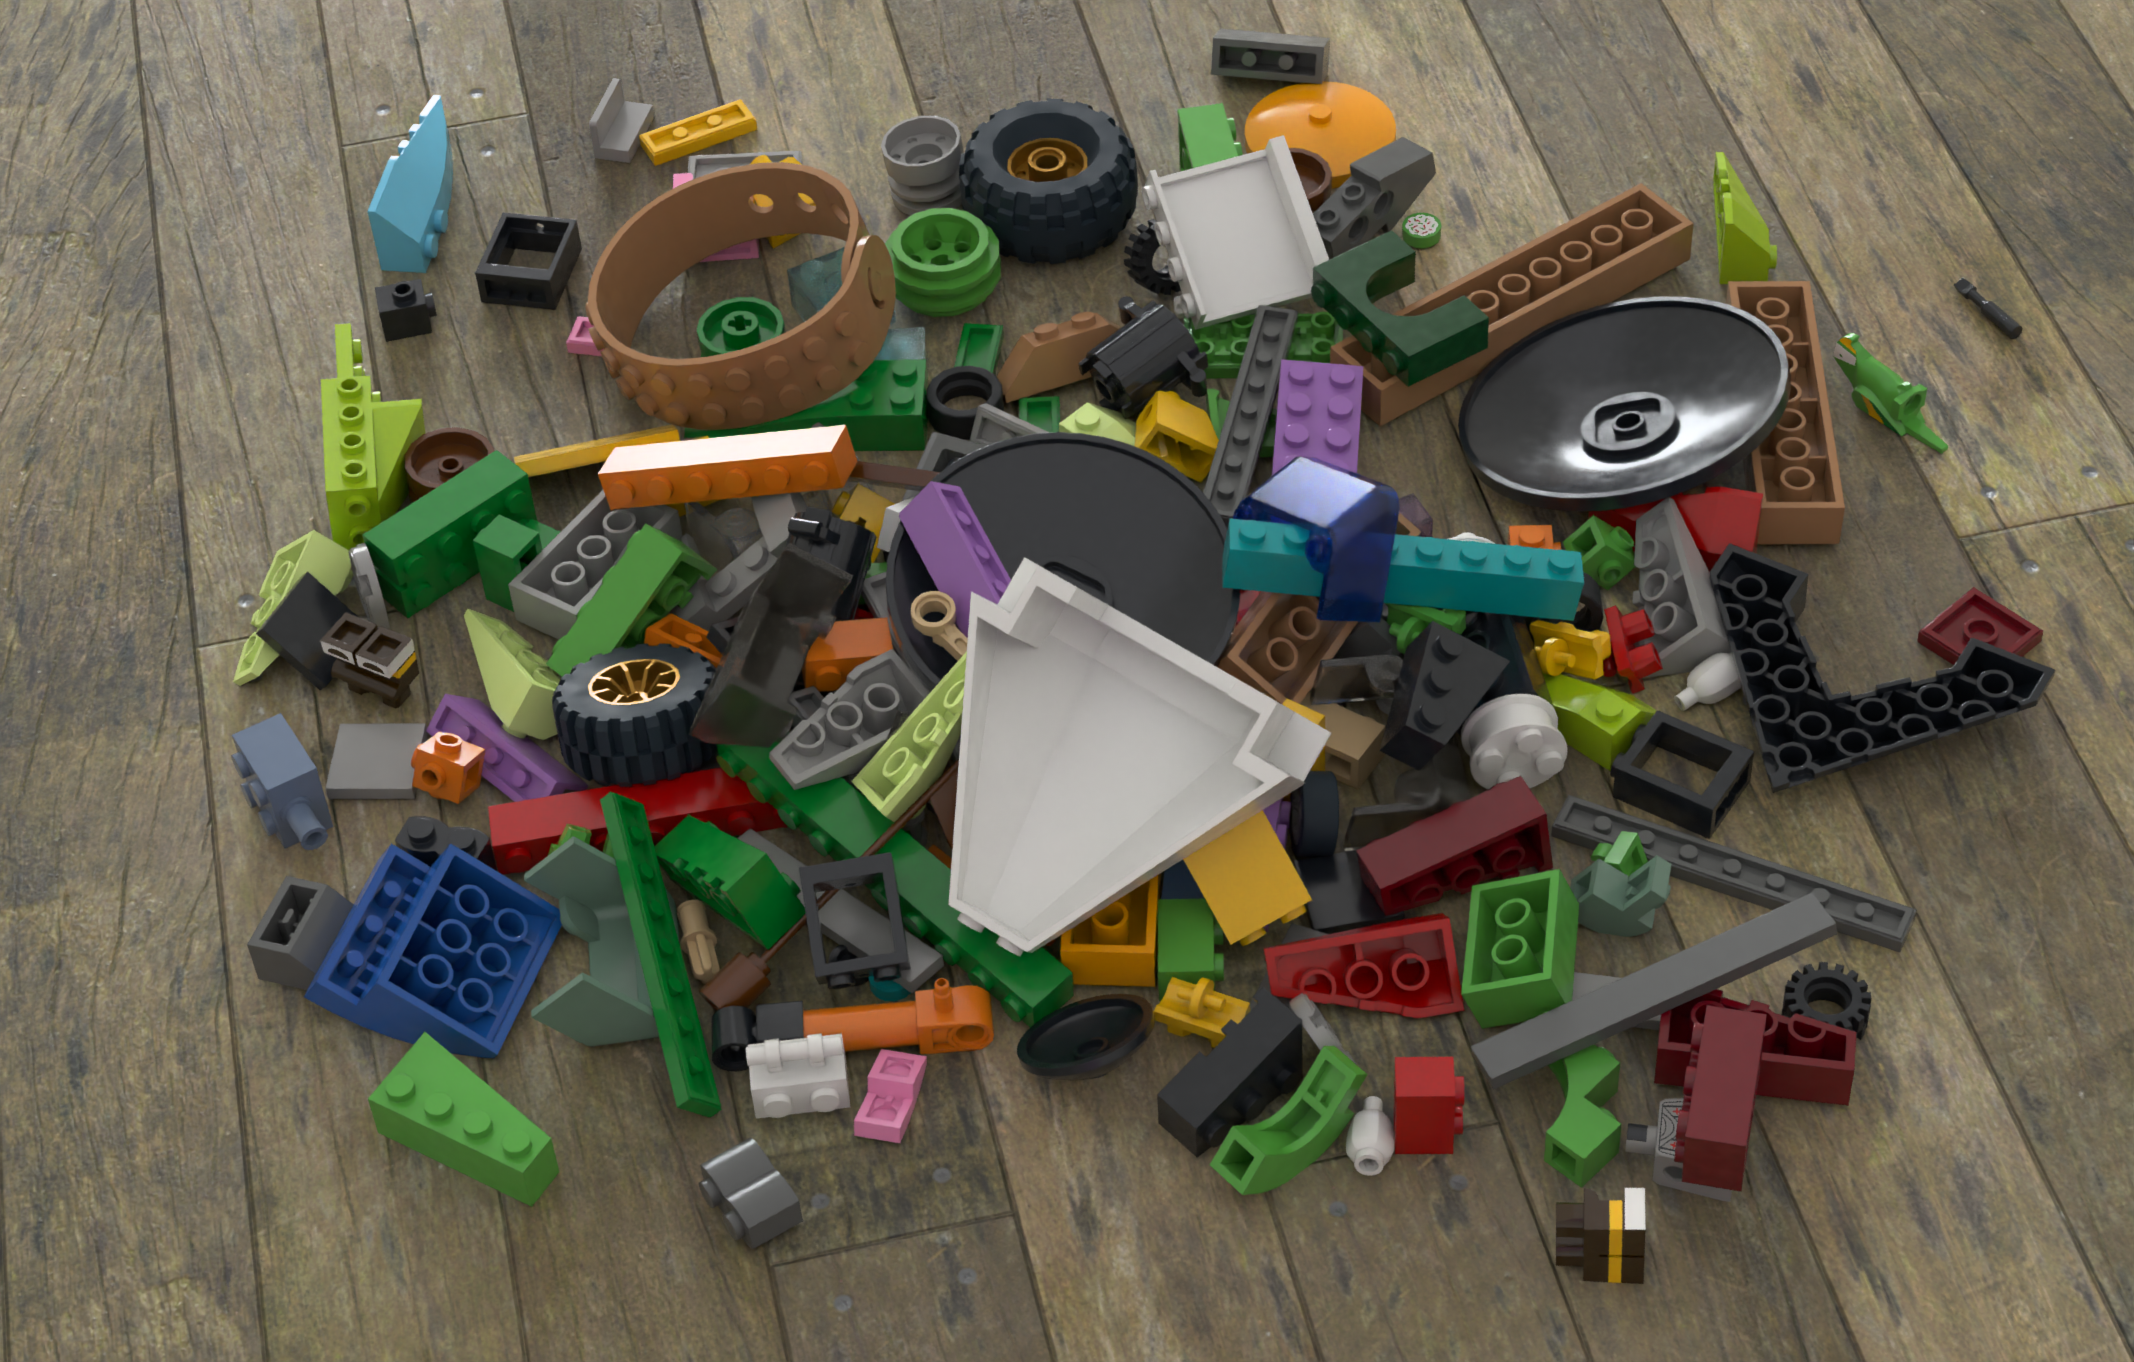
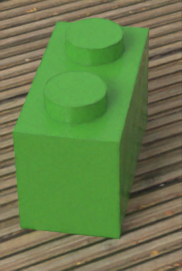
(1187, 942)

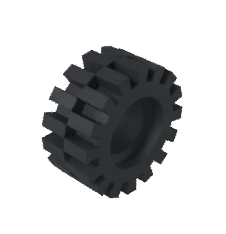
(1141, 262)
(1833, 987)

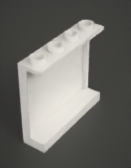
(1237, 234)

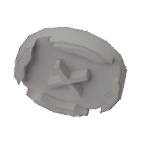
(1316, 1023)

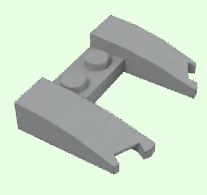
(733, 585)

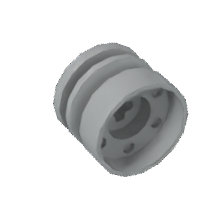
(923, 163)

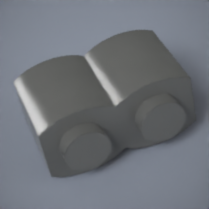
(750, 1194)

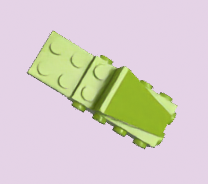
(363, 445)

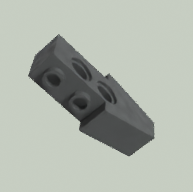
(1374, 195)

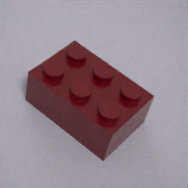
(1720, 1097)

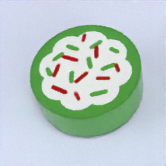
(1421, 230)

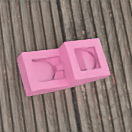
(890, 1096)

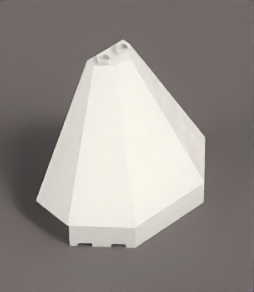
(1097, 759)

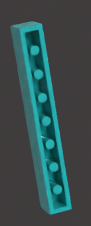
(1420, 571)

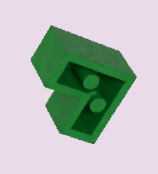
(505, 551)

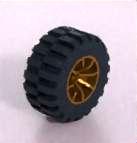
(632, 714)

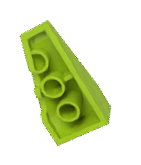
(1596, 717)

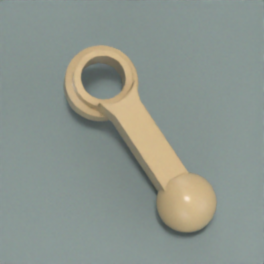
(944, 631)

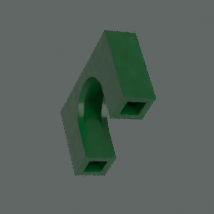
(1405, 344)

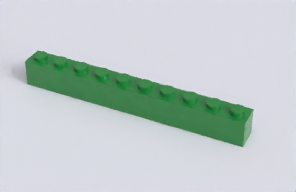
(846, 824)

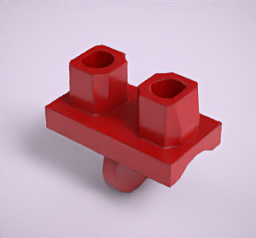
(1629, 660)

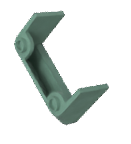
(614, 999)

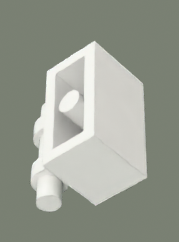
(798, 1075)

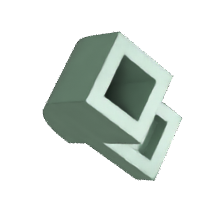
(1619, 902)

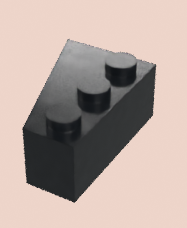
(1236, 1078)

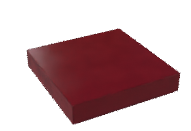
(1982, 619)

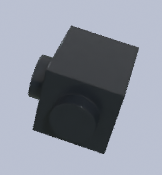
(405, 309)

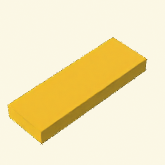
(698, 132)

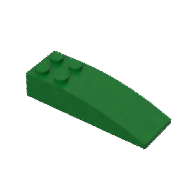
(880, 409)

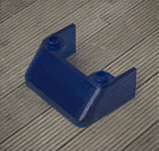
(1349, 527)

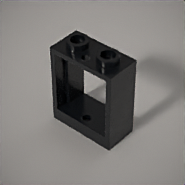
(525, 285)
(1668, 800)
(849, 874)

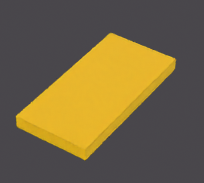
(591, 451)

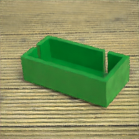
(430, 542)

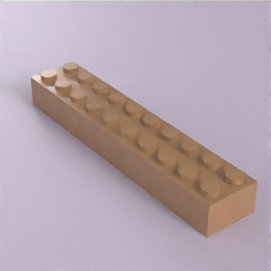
(1544, 280)

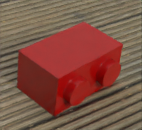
(1427, 1105)

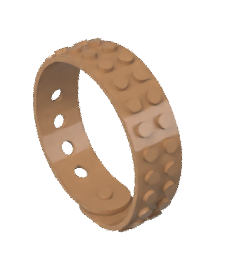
(773, 375)

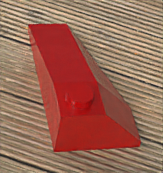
(1711, 517)
(1381, 967)

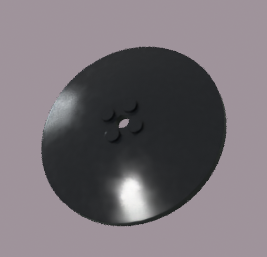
(1680, 371)
(1095, 518)

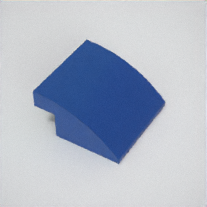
(437, 952)

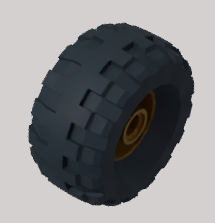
(1050, 180)

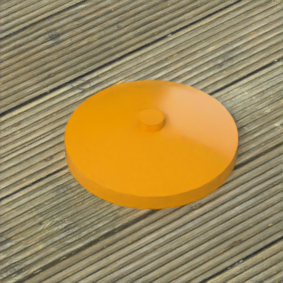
(1323, 118)

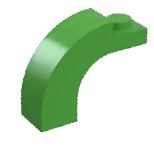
(1294, 1137)

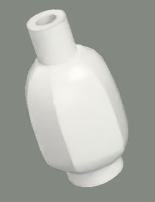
(1710, 681)
(1370, 1138)

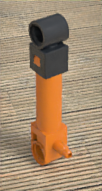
(936, 1021)

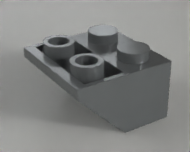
(297, 932)

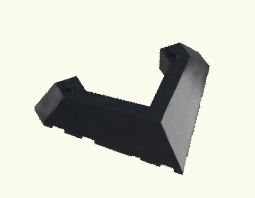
(1814, 733)

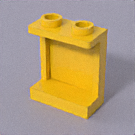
(1248, 880)

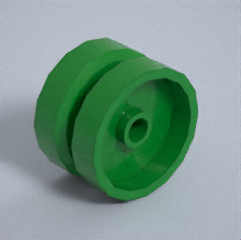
(738, 325)

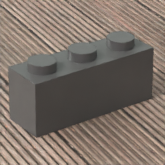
(1270, 56)

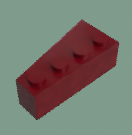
(1458, 848)
(1799, 1054)

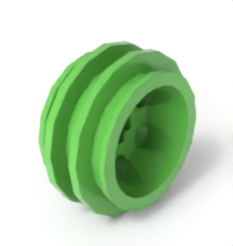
(944, 261)

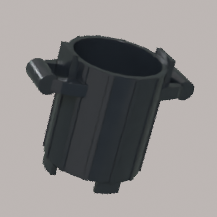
(1145, 357)
(839, 544)

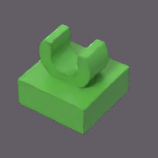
(1624, 855)

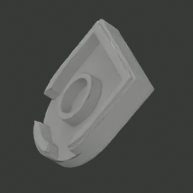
(368, 586)

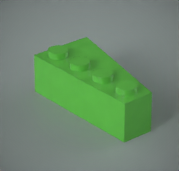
(463, 1123)

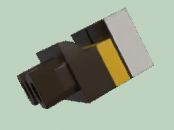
(372, 659)
(1603, 1237)

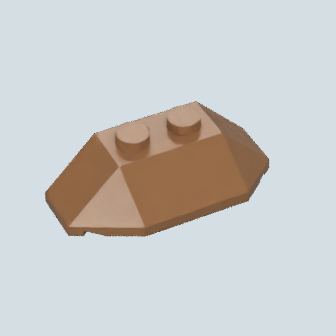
(1052, 355)

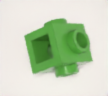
(1604, 551)

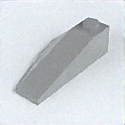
(1676, 592)

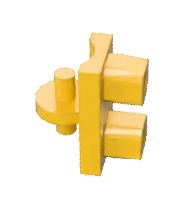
(1570, 650)
(1198, 1009)

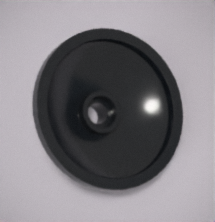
(1087, 1037)

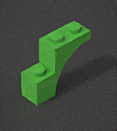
(1584, 1132)

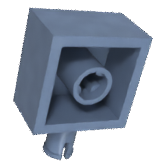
(282, 783)

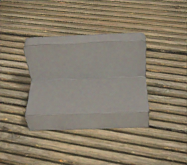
(618, 124)

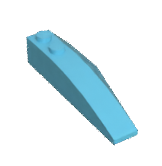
(414, 195)

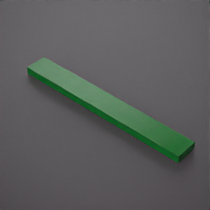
(660, 956)

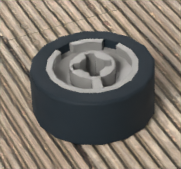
(1315, 815)

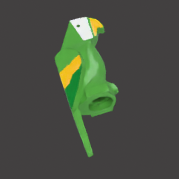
(1884, 393)

